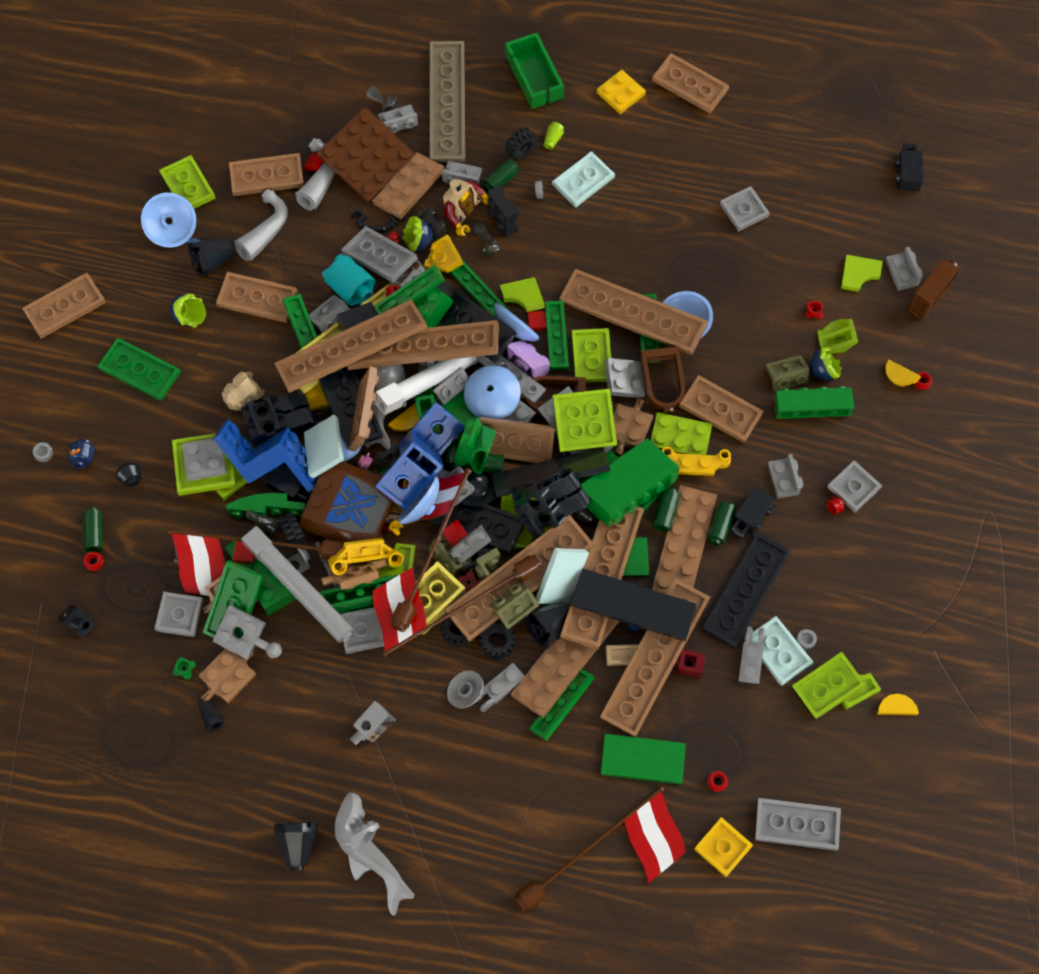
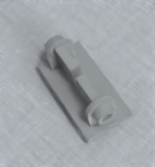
(470, 544)

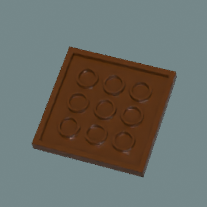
(365, 155)

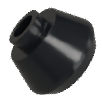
(129, 474)

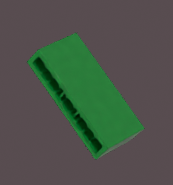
(629, 482)

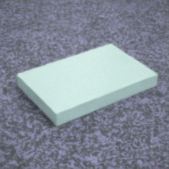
(583, 179)
(323, 446)
(561, 576)
(781, 652)

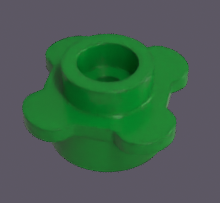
(181, 662)

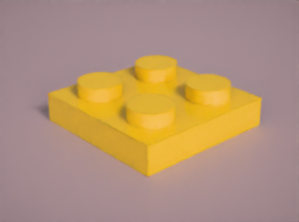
(621, 91)
(723, 847)

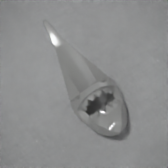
(387, 376)
(356, 841)

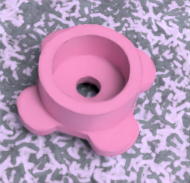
(364, 462)

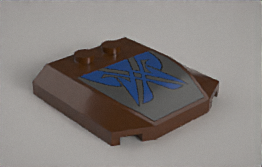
(346, 505)

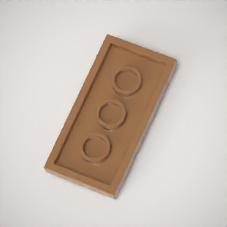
(690, 83)
(266, 173)
(408, 185)
(254, 296)
(64, 305)
(721, 409)
(363, 412)
(521, 439)

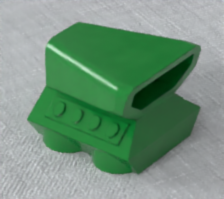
(474, 445)

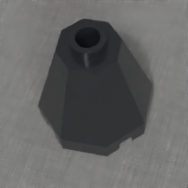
(209, 254)
(547, 623)
(296, 842)

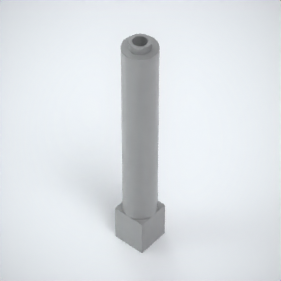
(301, 589)

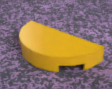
(900, 375)
(406, 420)
(897, 705)

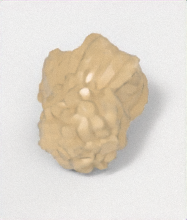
(241, 391)

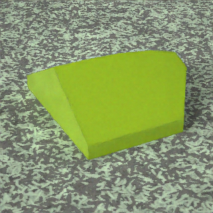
(838, 336)

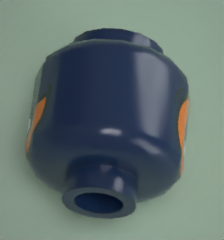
(81, 453)

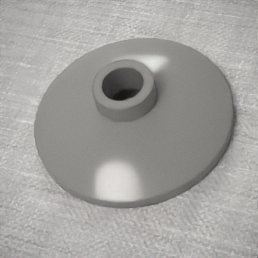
(459, 687)

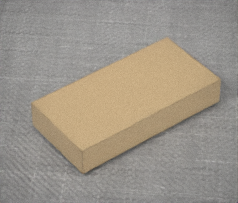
(620, 654)

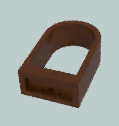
(933, 288)
(657, 355)
(556, 381)

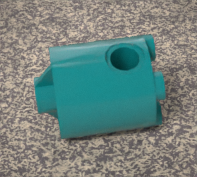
(349, 280)

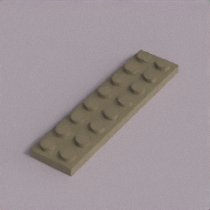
(447, 101)

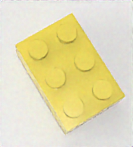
(438, 591)

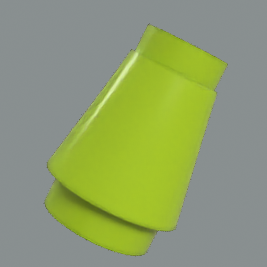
(553, 134)

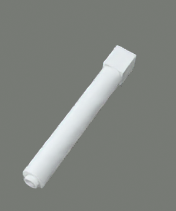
(395, 394)

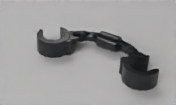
(377, 228)

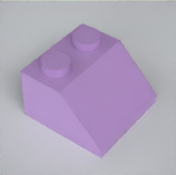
(527, 359)

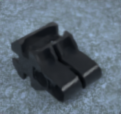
(282, 412)
(556, 495)

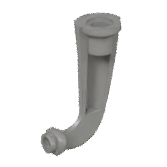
(315, 188)
(257, 239)

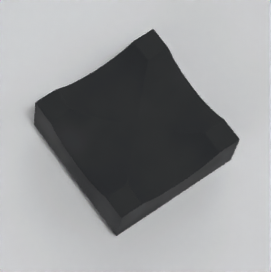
(502, 211)

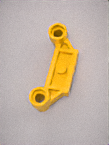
(699, 464)
(364, 551)

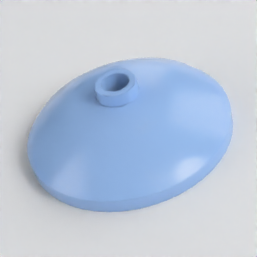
(174, 207)
(693, 304)
(523, 331)
(498, 402)
(422, 504)

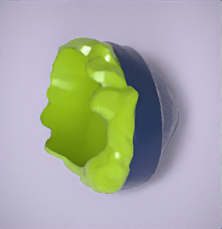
(417, 234)
(187, 310)
(824, 365)

